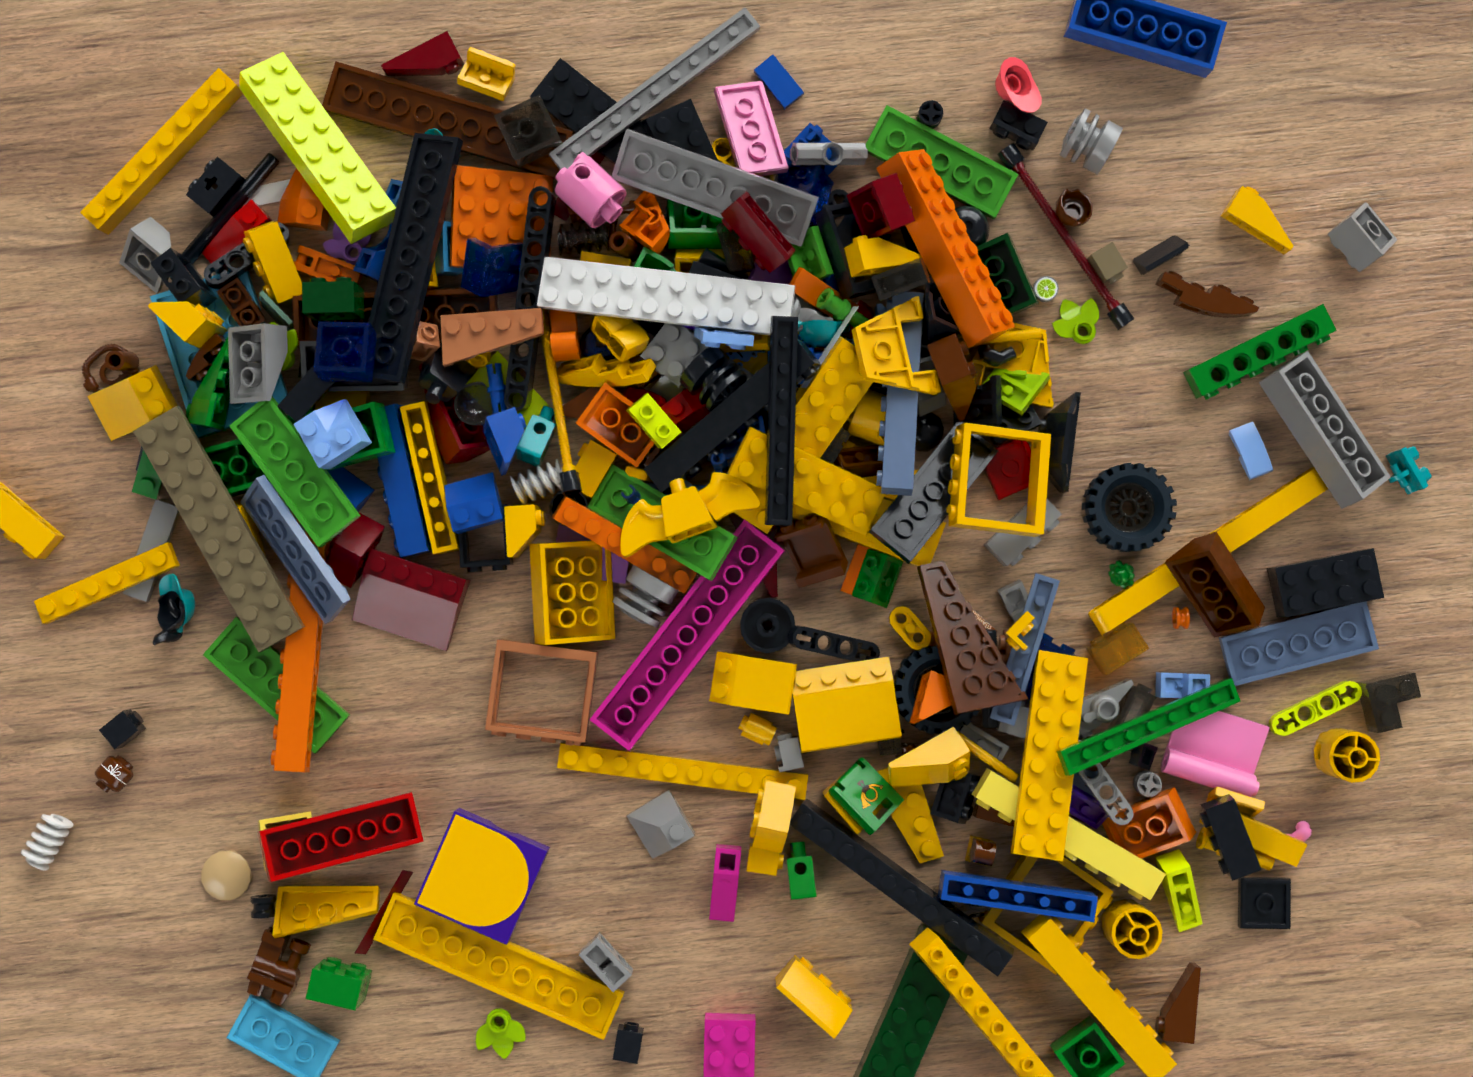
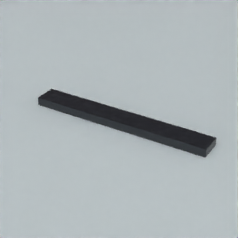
(781, 420)

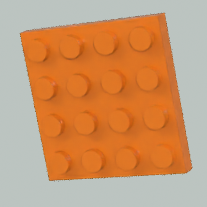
(492, 208)

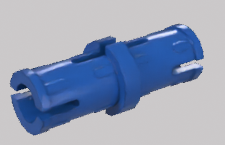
(496, 387)

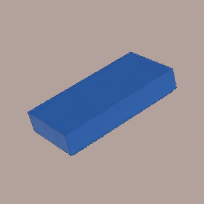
(778, 82)

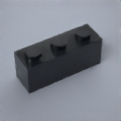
(1229, 837)

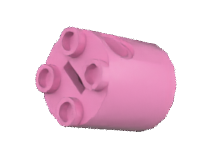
(590, 191)

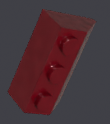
(757, 233)

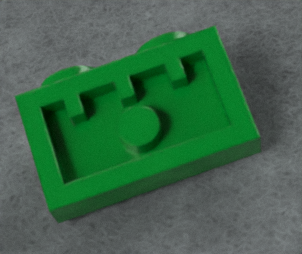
(877, 578)

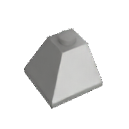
(142, 246)
(661, 824)

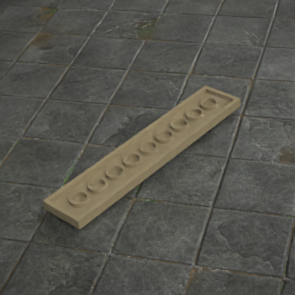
(219, 528)

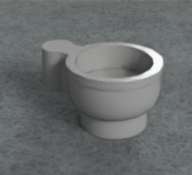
(1103, 709)

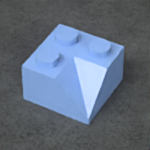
(332, 434)

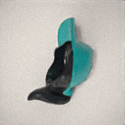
(175, 609)

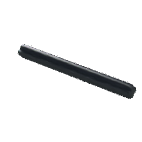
(231, 206)

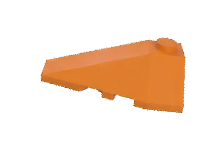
(301, 206)

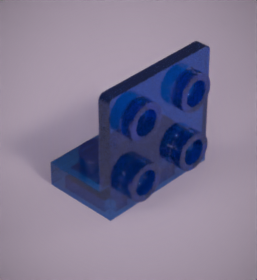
(809, 180)
(490, 268)

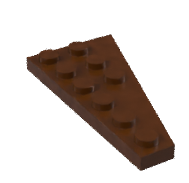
(966, 651)

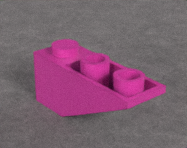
(725, 882)

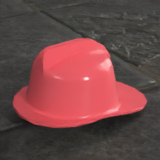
(1017, 85)

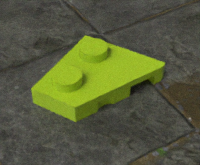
(1019, 388)

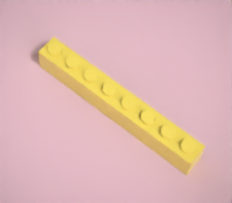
(1080, 843)

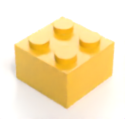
(772, 816)

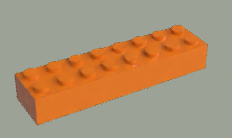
(949, 251)

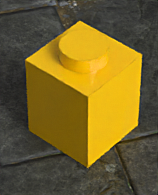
(764, 861)

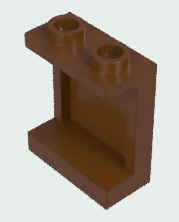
(813, 549)

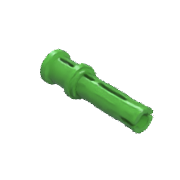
(839, 308)

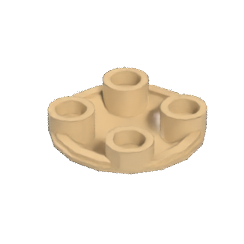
(226, 875)

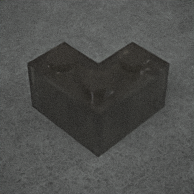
(1381, 698)

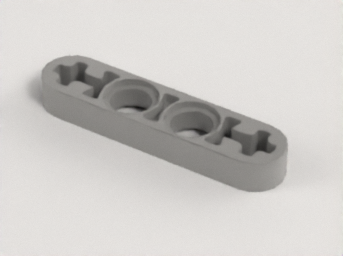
(1104, 779)

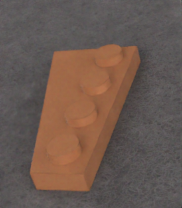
(484, 332)

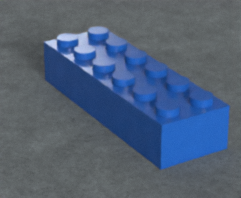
(1149, 32)

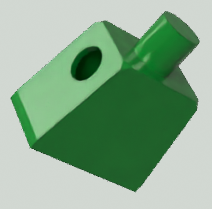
(800, 885)

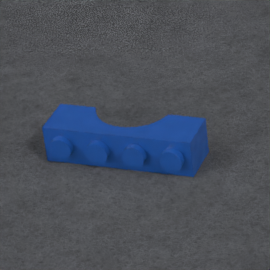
(371, 258)

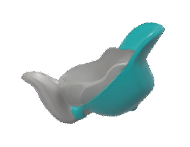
(814, 327)

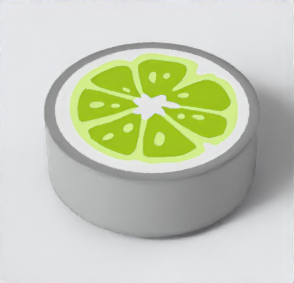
(1045, 288)

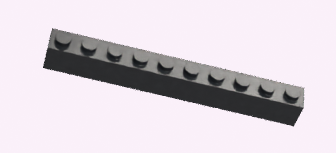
(902, 887)

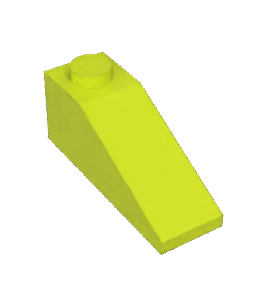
(1180, 890)

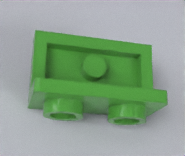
(811, 255)

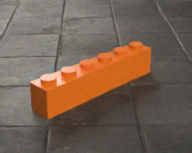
(609, 536)

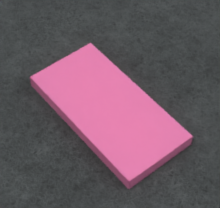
(751, 128)

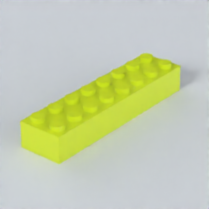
(317, 147)

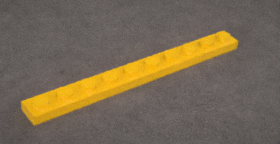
(676, 769)

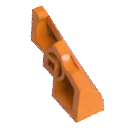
(647, 223)

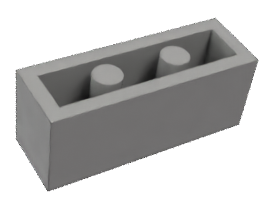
(1008, 547)

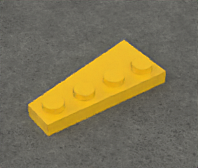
(915, 821)

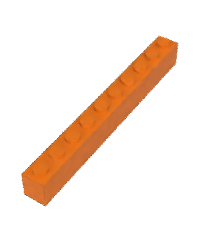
(298, 684)

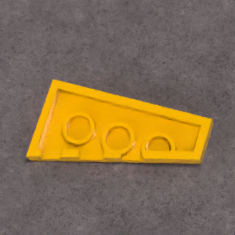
(319, 906)

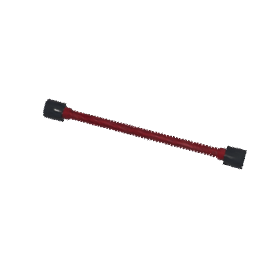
(1013, 160)

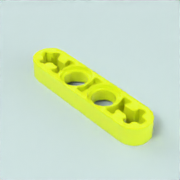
(1316, 711)

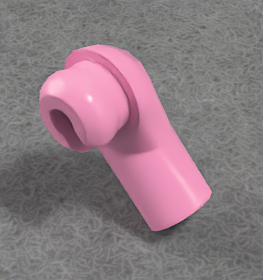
(1302, 831)

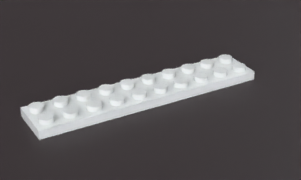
(663, 296)

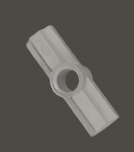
(816, 153)

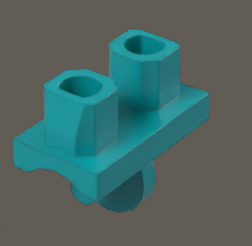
(1406, 470)

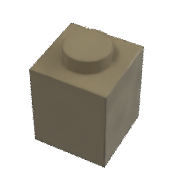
(1108, 263)

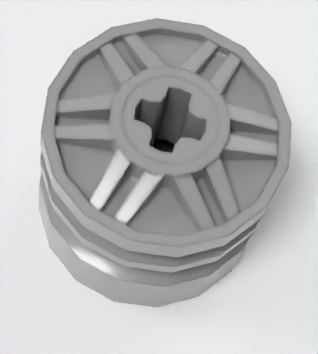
(1090, 141)
(645, 596)

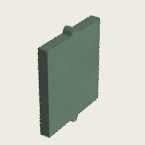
(274, 311)

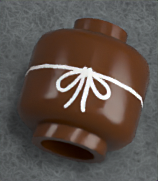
(113, 774)

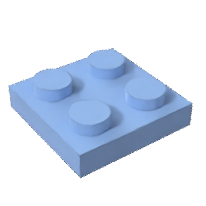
(715, 337)

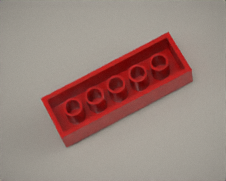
(340, 837)

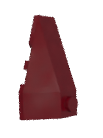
(455, 438)

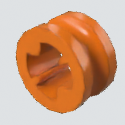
(1180, 617)

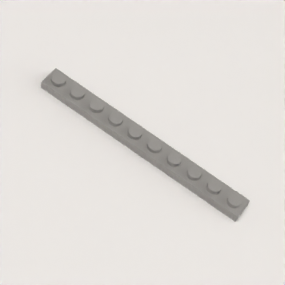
(657, 89)

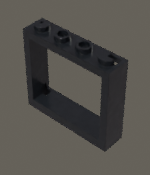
(825, 221)

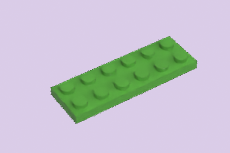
(964, 172)
(293, 472)
(700, 553)
(258, 677)

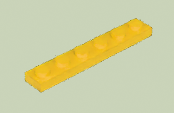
(107, 583)

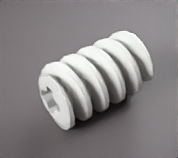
(537, 483)
(47, 841)

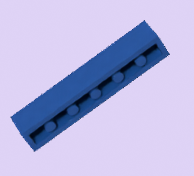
(402, 492)
(1017, 896)

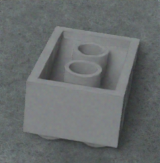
(255, 361)

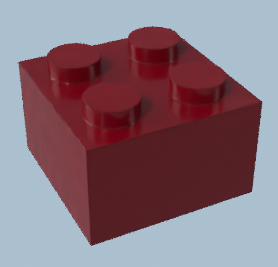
(881, 206)

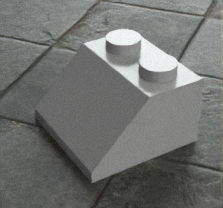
(1362, 237)

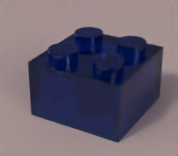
(345, 351)

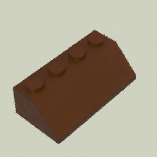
(1216, 586)

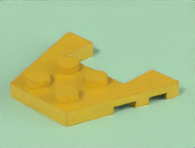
(884, 352)
(1030, 357)

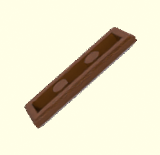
(860, 460)

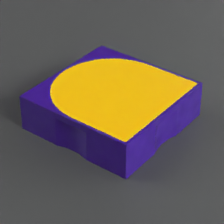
(481, 876)

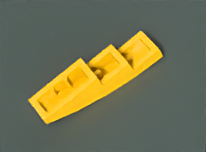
(595, 370)
(1272, 841)

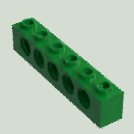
(1319, 327)

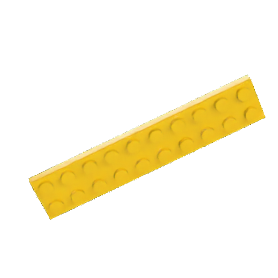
(500, 967)

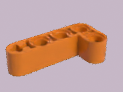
(564, 336)

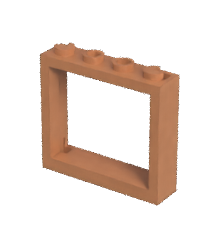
(524, 731)

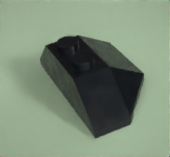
(1062, 425)

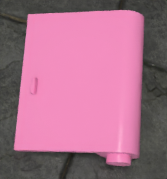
(1217, 752)

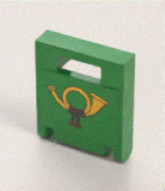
(862, 791)

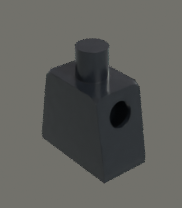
(444, 382)

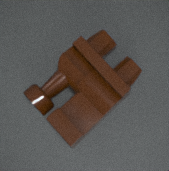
(273, 972)

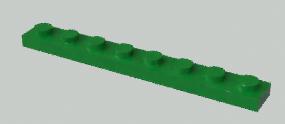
(1148, 726)

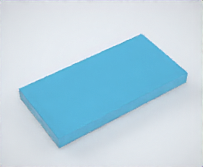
(282, 1038)

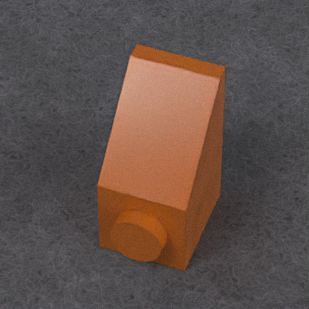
(931, 697)

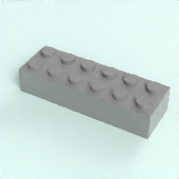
(1325, 430)

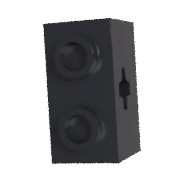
(221, 174)

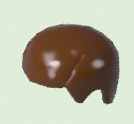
(1073, 208)

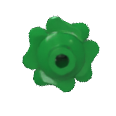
(1121, 574)

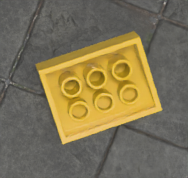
(569, 593)
(846, 705)

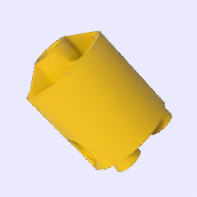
(867, 417)
(1346, 755)
(1131, 929)

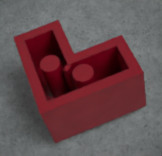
(352, 549)

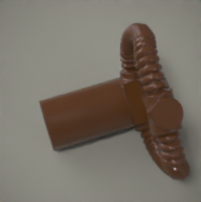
(621, 242)
(117, 360)

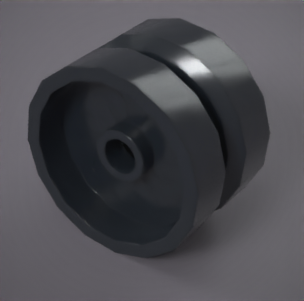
(754, 632)

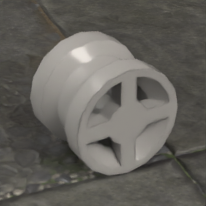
(1152, 784)

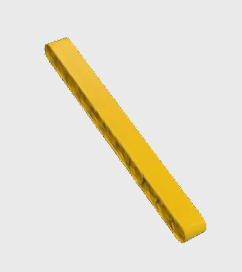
(1233, 534)

